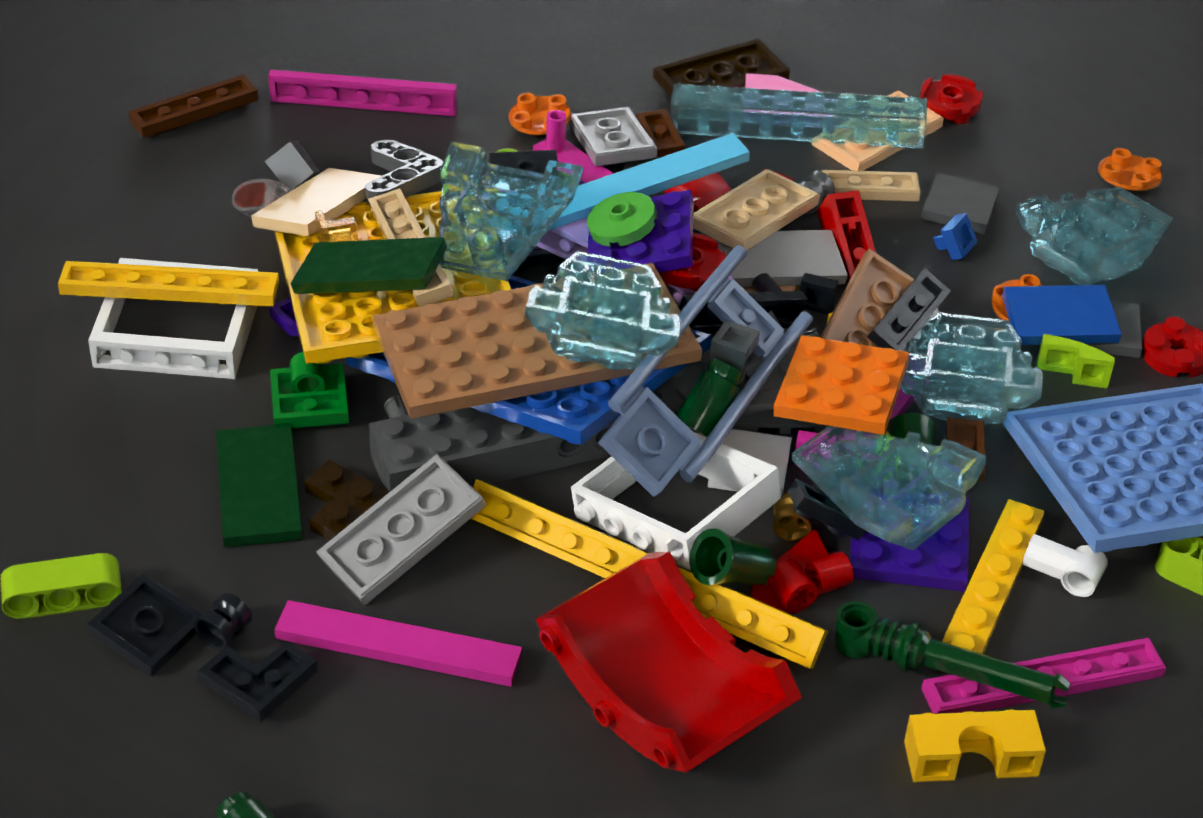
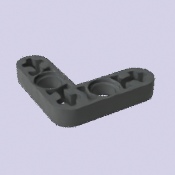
(409, 168)

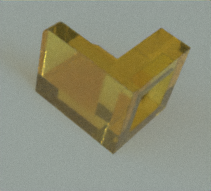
(335, 230)

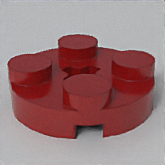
(952, 97)
(706, 258)
(1174, 334)

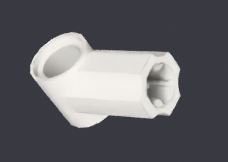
(1077, 569)

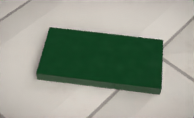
(369, 265)
(258, 485)

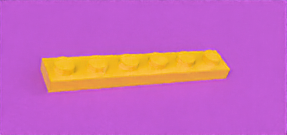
(168, 283)
(994, 577)

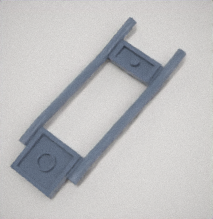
(648, 435)

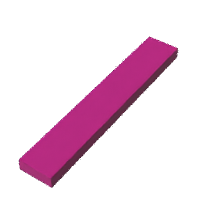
(363, 92)
(399, 643)
(1084, 669)

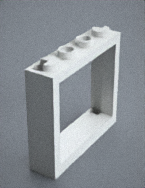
(169, 353)
(752, 478)

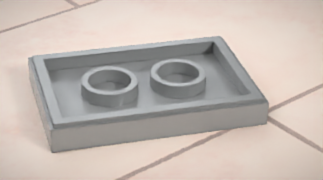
(612, 136)

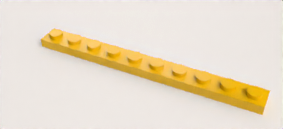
(605, 555)

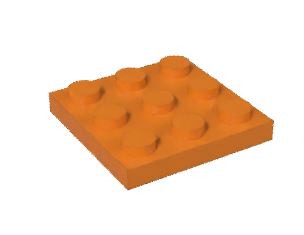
(841, 384)

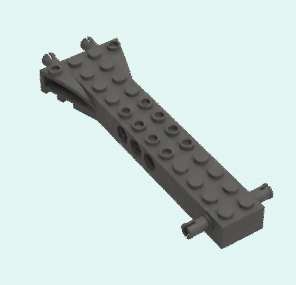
(498, 450)

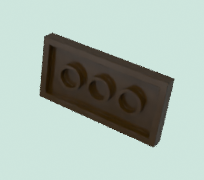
(722, 67)

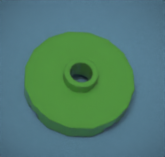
(622, 219)

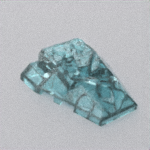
(498, 211)
(1093, 235)
(603, 311)
(970, 369)
(890, 482)

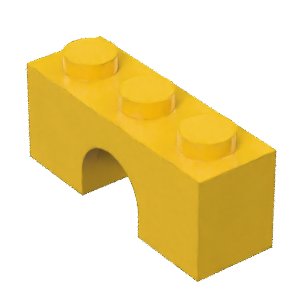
(1005, 737)

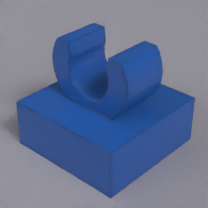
(956, 237)

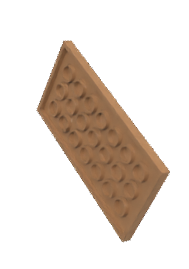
(489, 352)

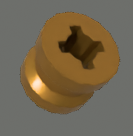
(787, 522)

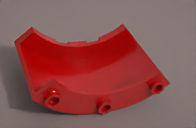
(660, 668)

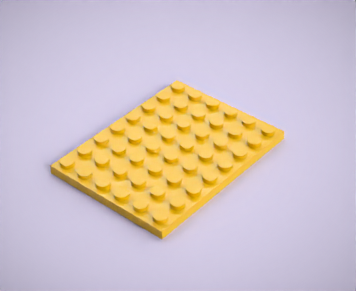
(342, 322)

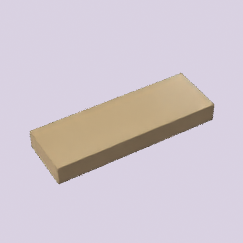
(877, 184)

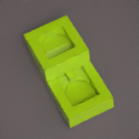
(1085, 363)

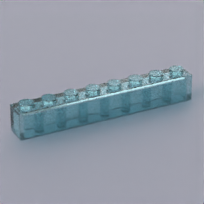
(799, 115)

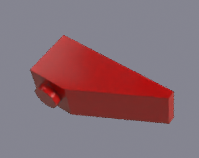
(847, 220)

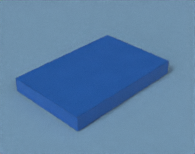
(1062, 311)

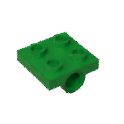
(309, 394)

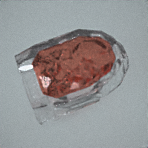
(257, 194)

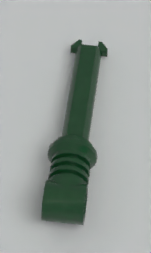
(862, 631)

